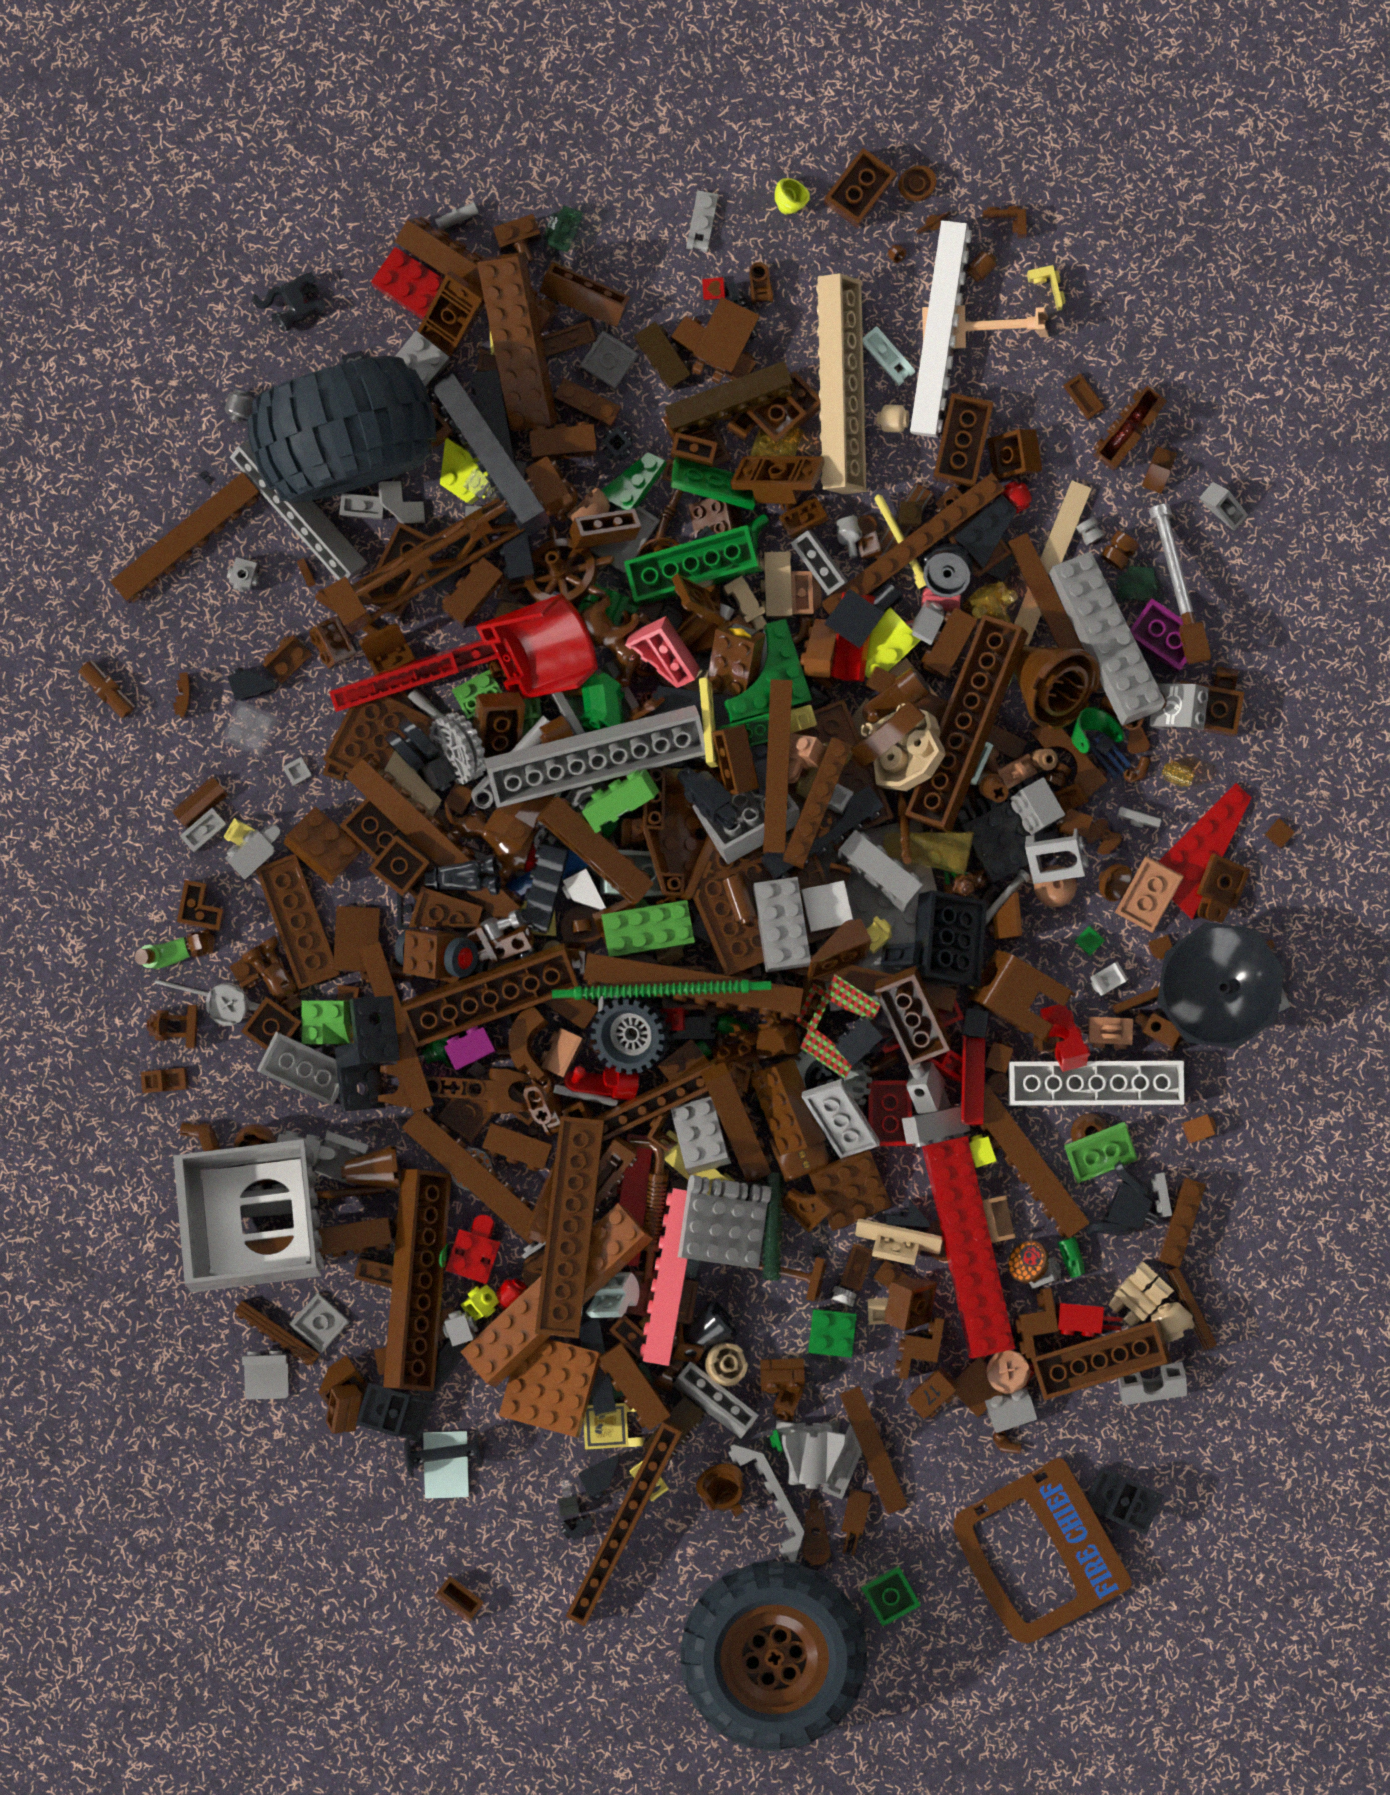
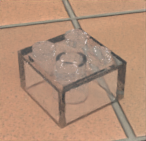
(250, 729)

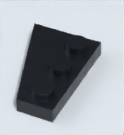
(986, 530)

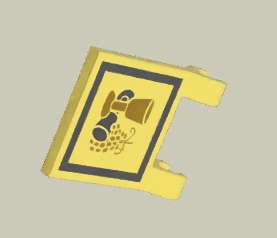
(609, 1429)

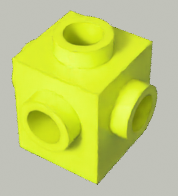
(480, 1302)

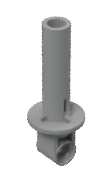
(529, 740)

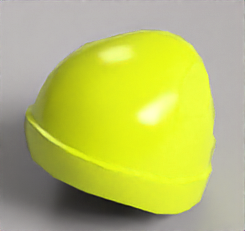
(791, 196)

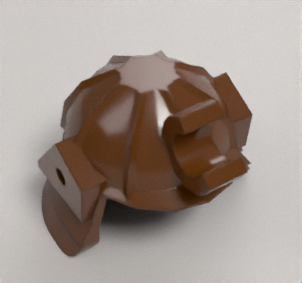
(630, 830)
(722, 1488)

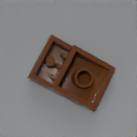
(787, 413)

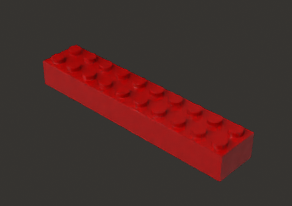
(968, 1247)

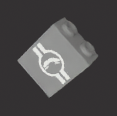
(1184, 707)

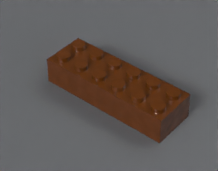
(1101, 1359)

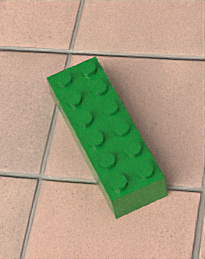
(701, 561)

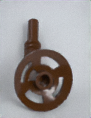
(659, 542)

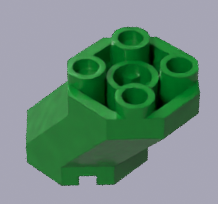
(601, 702)

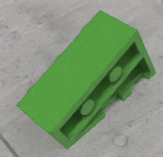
(619, 798)

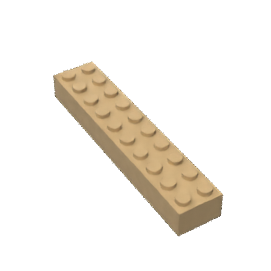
(841, 384)

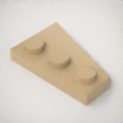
(408, 778)

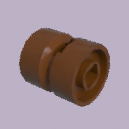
(1120, 549)

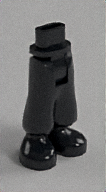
(466, 876)

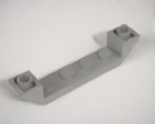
(791, 1545)

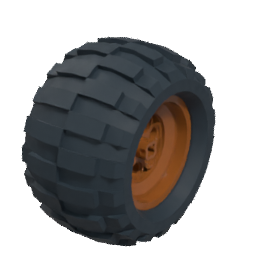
(341, 428)

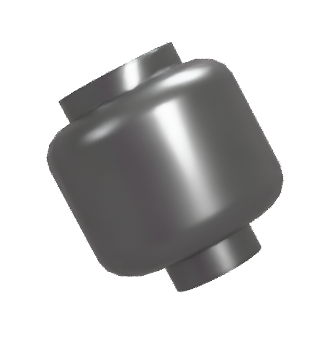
(239, 405)

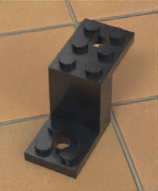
(371, 1048)

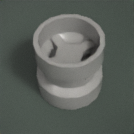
(1093, 535)

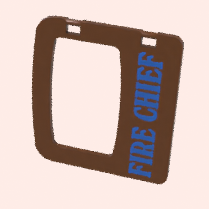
(1074, 1531)

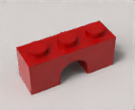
(1072, 1051)

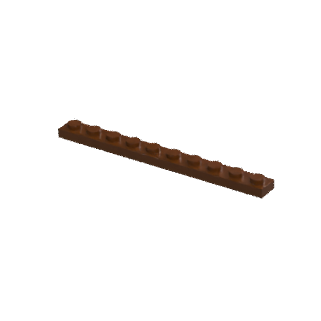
(919, 540)

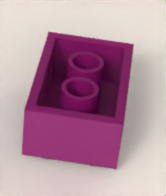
(1159, 635)
(469, 1048)

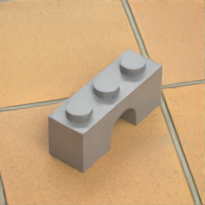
(1168, 1384)

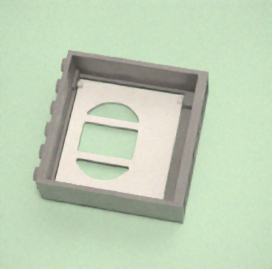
(230, 1259)

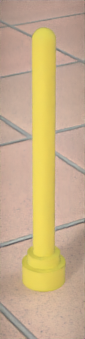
(920, 583)

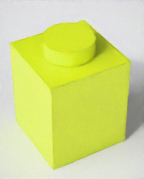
(981, 1151)

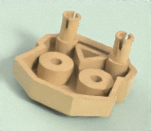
(911, 762)

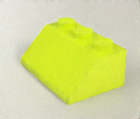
(889, 642)

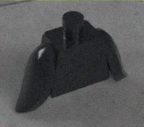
(1128, 1206)

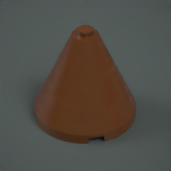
(1056, 683)

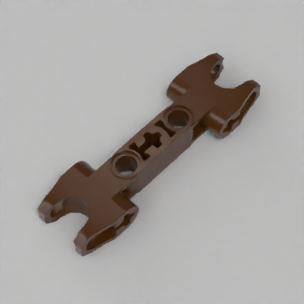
(493, 1091)

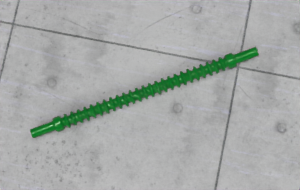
(743, 986)

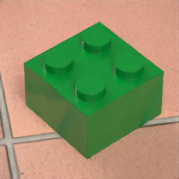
(832, 1333)
(890, 1595)

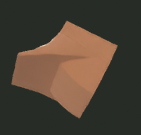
(805, 593)

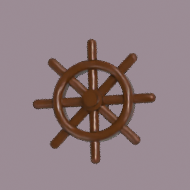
(562, 571)

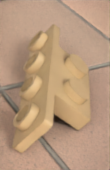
(897, 1242)

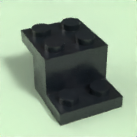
(394, 1412)
(1124, 1500)

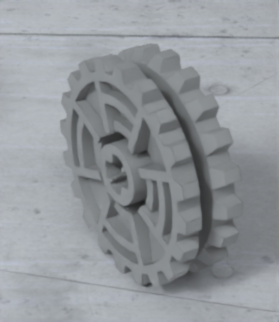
(460, 744)

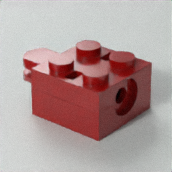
(474, 1251)
(1084, 1319)

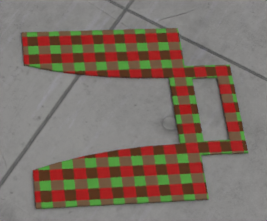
(845, 996)

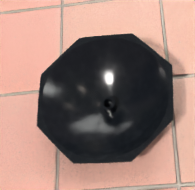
(1221, 985)

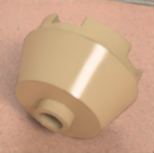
(1173, 1320)
(726, 1364)

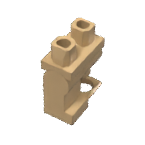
(748, 605)

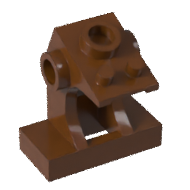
(188, 1026)

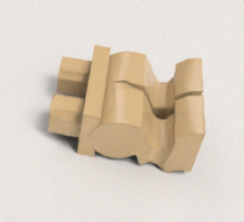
(1138, 1301)

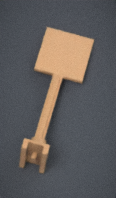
(1031, 323)

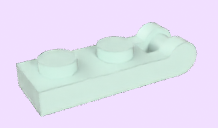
(887, 355)

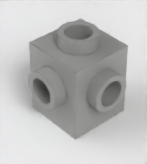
(243, 567)

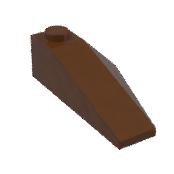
(517, 821)

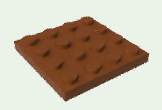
(552, 1388)

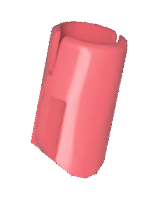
(945, 602)

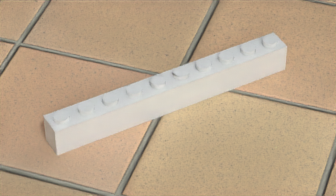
(939, 329)

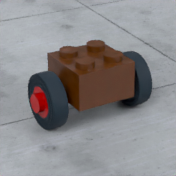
(435, 954)

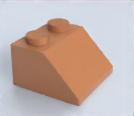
(562, 1052)

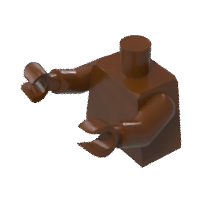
(773, 1039)

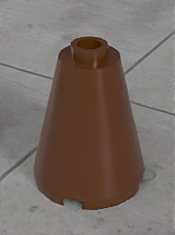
(373, 1169)

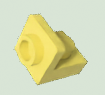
(879, 933)

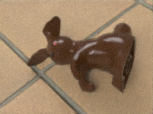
(607, 634)
(472, 827)

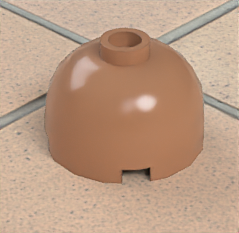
(594, 503)
(1056, 892)

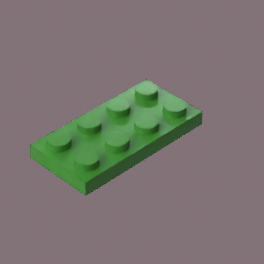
(648, 929)

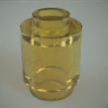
(1178, 774)

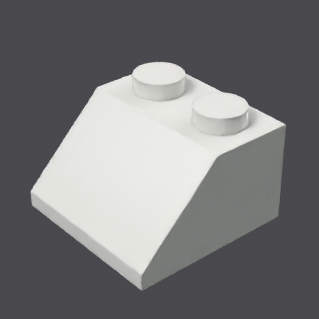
(583, 890)

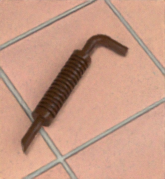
(655, 1203)

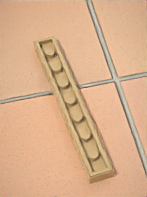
(1055, 550)

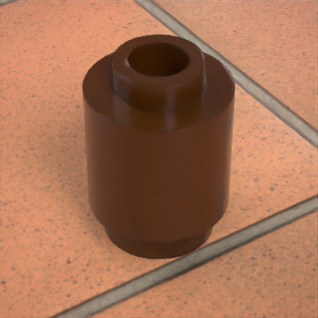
(981, 266)

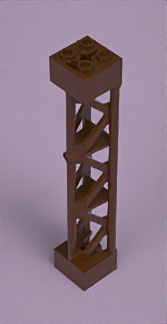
(349, 598)

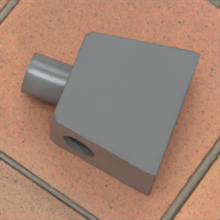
(925, 1086)

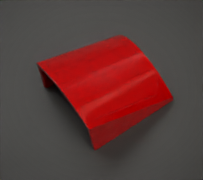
(542, 647)

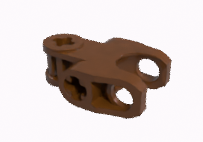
(546, 1106)

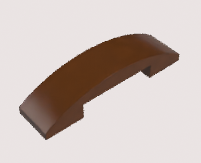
(888, 734)

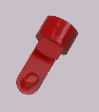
(609, 1083)

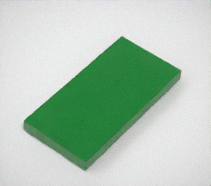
(709, 482)

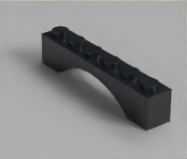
(861, 807)

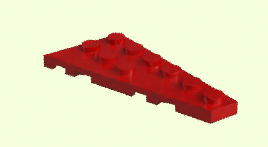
(1205, 838)

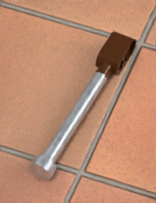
(1191, 632)

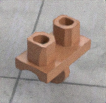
(1017, 771)

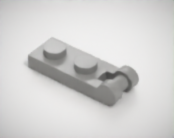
(702, 220)

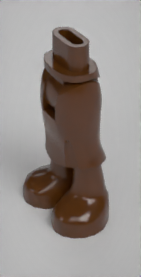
(275, 975)

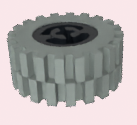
(814, 1070)

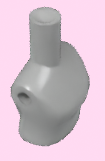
(849, 533)

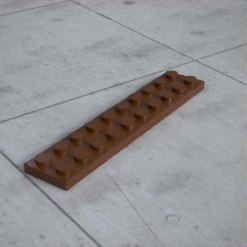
(569, 1227)

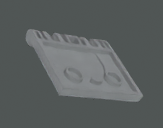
(724, 1226)

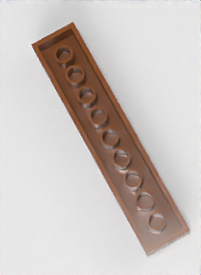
(512, 1334)

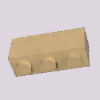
(776, 585)

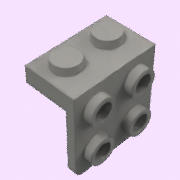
(266, 1375)

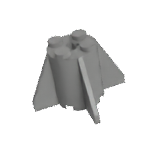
(811, 1451)

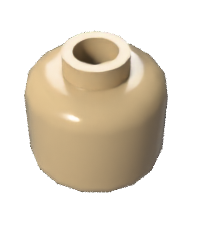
(893, 418)

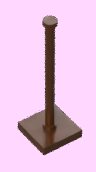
(813, 1278)

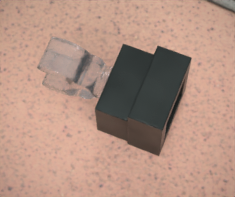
(568, 1505)

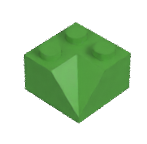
(326, 1022)

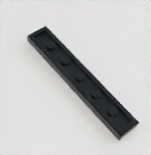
(592, 1340)

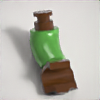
(172, 952)

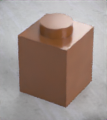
(1199, 1128)

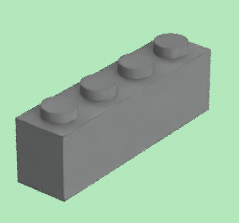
(715, 1400)

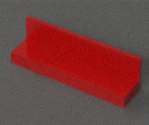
(848, 660)
(973, 1081)

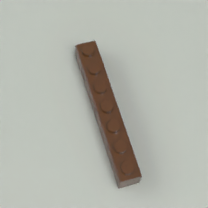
(276, 1333)

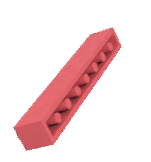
(667, 1286)

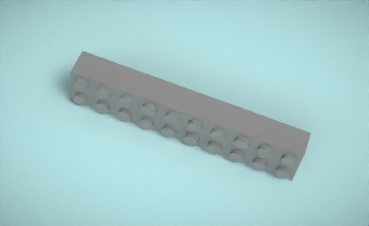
(595, 756)

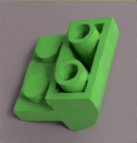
(467, 692)

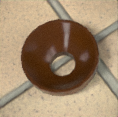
(1118, 883)
(1082, 1122)

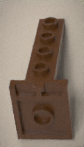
(705, 610)

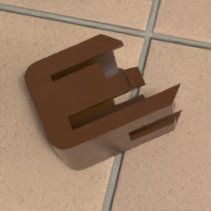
(1010, 989)

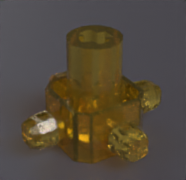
(991, 601)

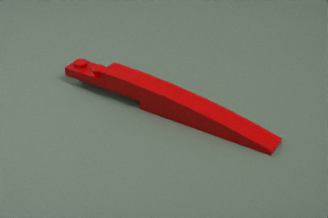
(412, 674)

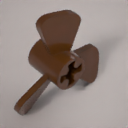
(1138, 740)

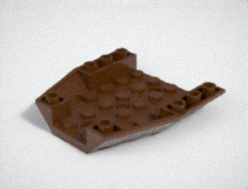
(670, 832)

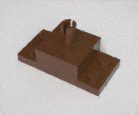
(451, 313)
(777, 477)

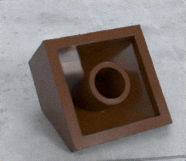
(1007, 921)
(341, 1373)

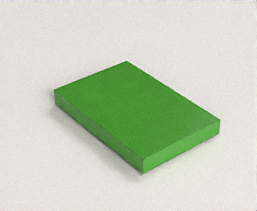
(1100, 1152)

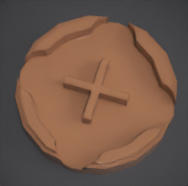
(1008, 1371)

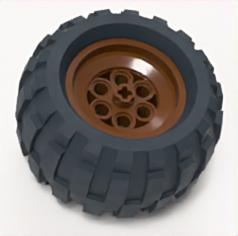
(760, 1602)

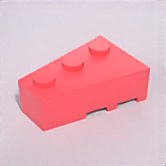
(665, 651)

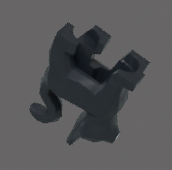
(295, 299)

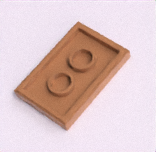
(1149, 894)

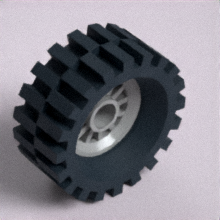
(613, 1047)

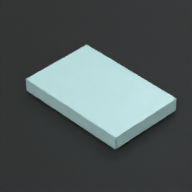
(449, 1476)

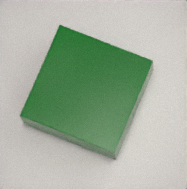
(1089, 940)

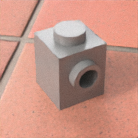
(459, 1327)

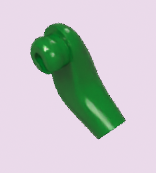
(757, 526)

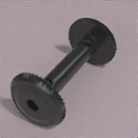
(443, 1453)

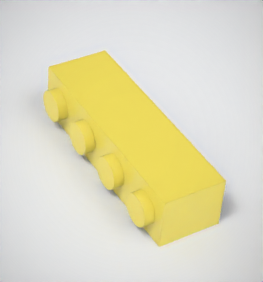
(675, 1159)

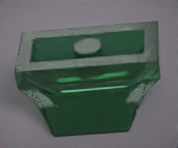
(563, 228)
(1139, 585)

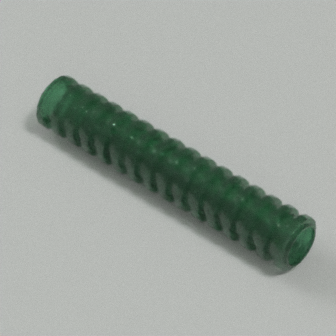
(773, 1229)

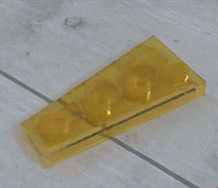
(938, 850)

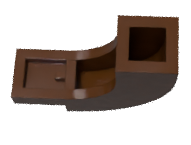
(521, 1036)

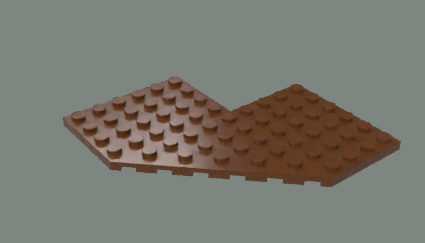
(738, 944)

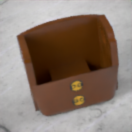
(802, 1161)

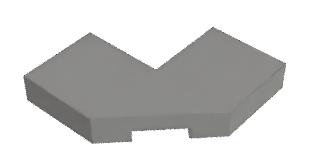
(405, 512)

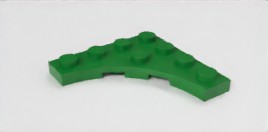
(780, 664)

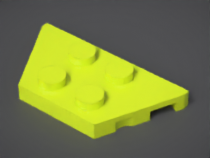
(456, 469)

